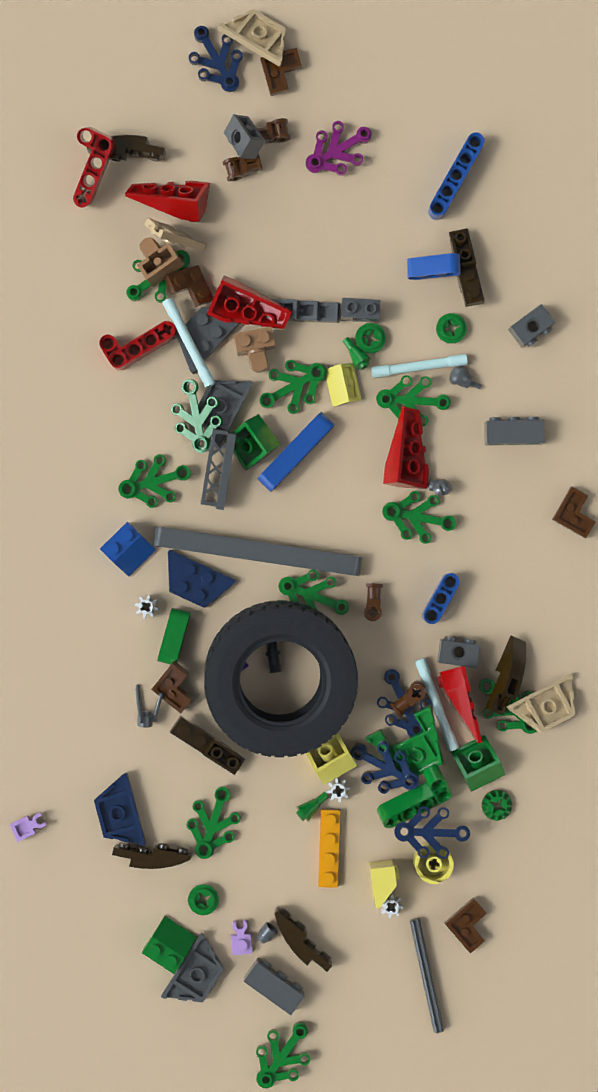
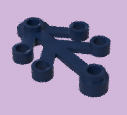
(217, 61)
(408, 713)
(387, 768)
(428, 832)

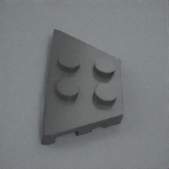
(206, 333)
(231, 397)
(195, 974)

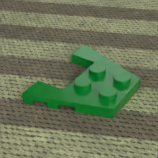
(421, 749)

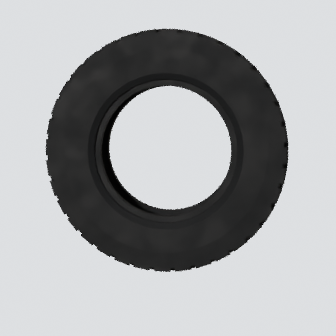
(280, 733)

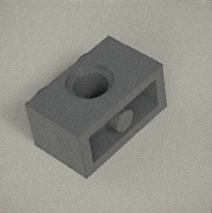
(244, 136)
(360, 310)
(540, 318)
(469, 656)

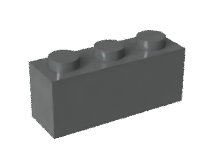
(514, 431)
(274, 985)

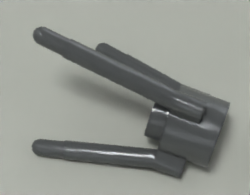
(145, 717)

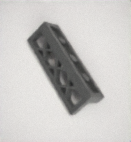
(225, 471)

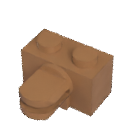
(158, 261)
(255, 344)

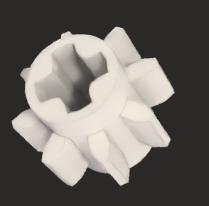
(141, 605)
(342, 792)
(389, 910)

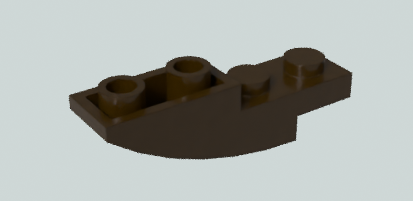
(135, 146)
(468, 279)
(511, 675)
(207, 745)
(160, 857)
(294, 936)

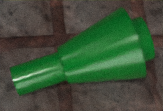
(359, 358)
(308, 809)

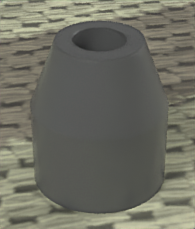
(266, 933)

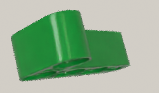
(406, 806)

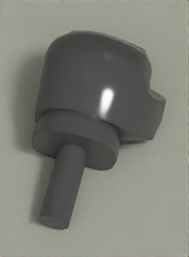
(462, 377)
(440, 487)

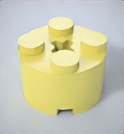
(437, 872)

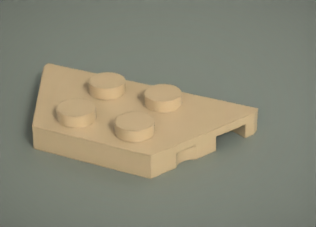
(257, 34)
(173, 235)
(547, 706)

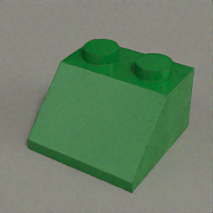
(254, 442)
(478, 763)
(169, 944)

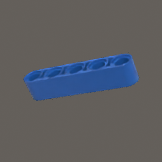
(460, 168)
(295, 451)

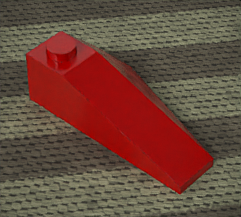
(180, 201)
(244, 305)
(406, 459)
(456, 688)

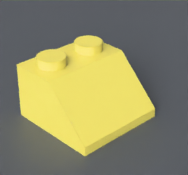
(331, 759)
(383, 880)

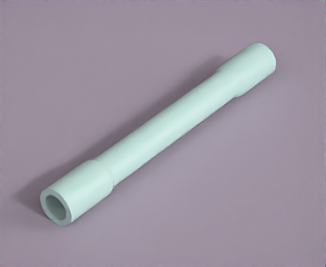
(450, 361)
(203, 370)
(448, 734)

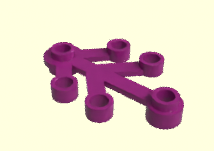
(336, 151)

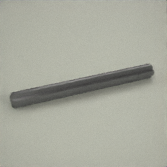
(426, 975)

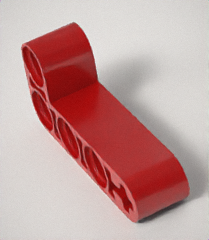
(90, 169)
(140, 342)

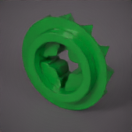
(455, 320)
(378, 334)
(495, 796)
(201, 908)

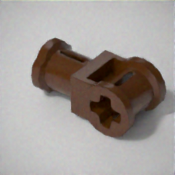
(272, 131)
(241, 167)
(373, 600)
(409, 698)

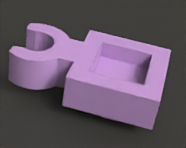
(25, 827)
(241, 941)

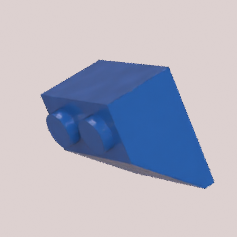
(127, 549)

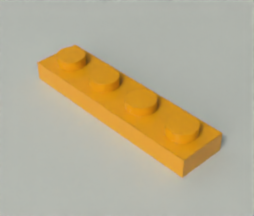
(329, 848)

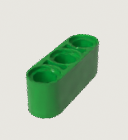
(173, 636)

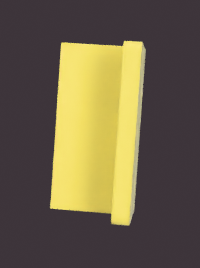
(343, 384)

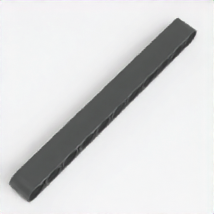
(257, 551)

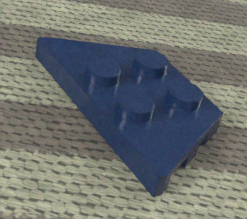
(195, 580)
(119, 812)

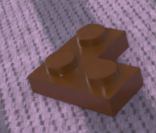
(275, 75)
(191, 280)
(569, 515)
(169, 686)
(462, 924)

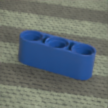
(433, 266)
(447, 591)

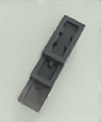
(311, 310)

